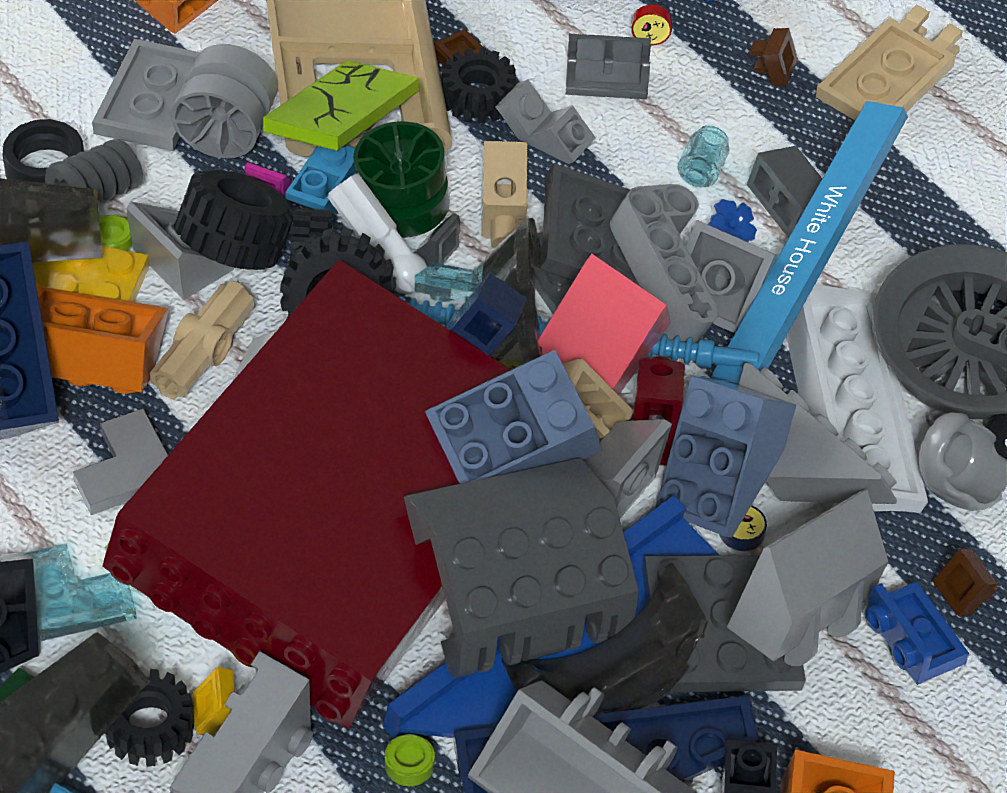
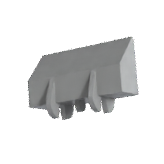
(812, 582)
(560, 748)

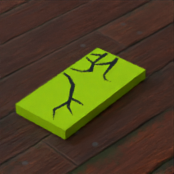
(340, 105)

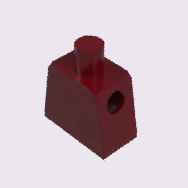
(660, 393)

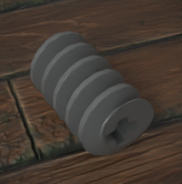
(104, 167)

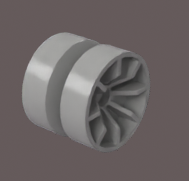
(224, 101)

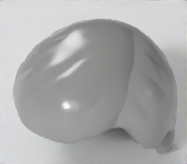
(962, 463)

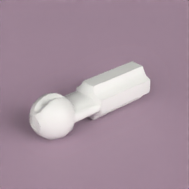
(366, 215)

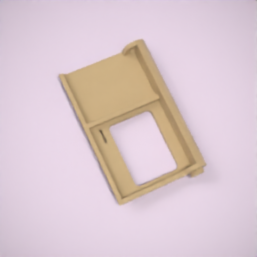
(362, 32)

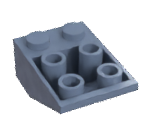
(515, 422)
(724, 451)

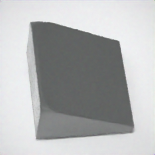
(441, 241)

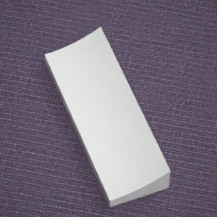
(854, 388)

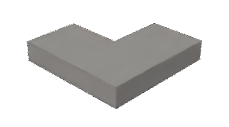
(135, 457)

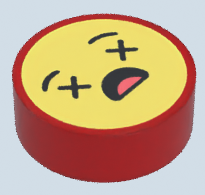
(653, 23)

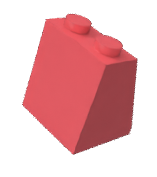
(606, 323)

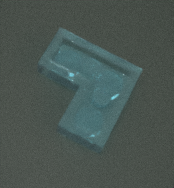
(448, 282)
(73, 605)

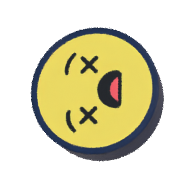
(749, 533)

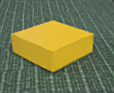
(210, 701)

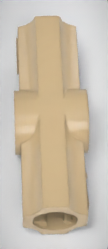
(202, 340)

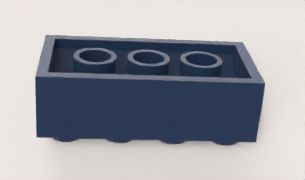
(25, 372)

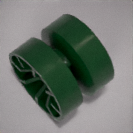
(406, 174)

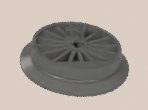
(972, 339)

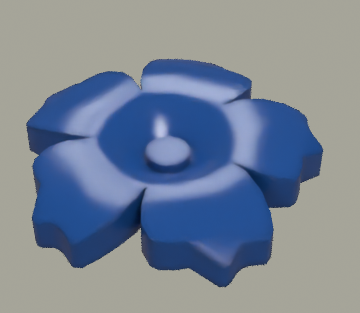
(734, 219)

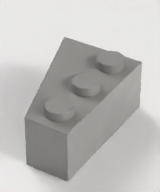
(256, 738)

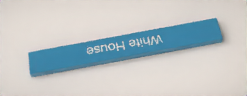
(815, 236)

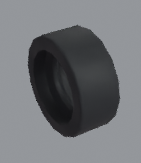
(36, 136)

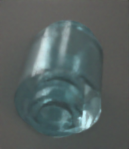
(704, 156)

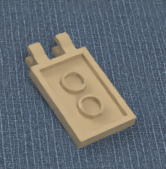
(891, 66)

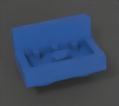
(915, 632)

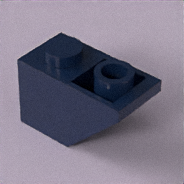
(488, 314)

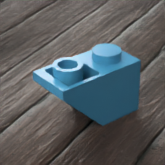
(320, 176)

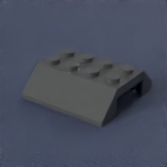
(526, 563)

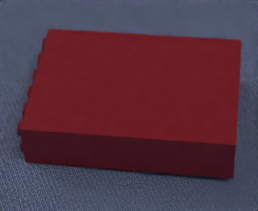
(287, 497)

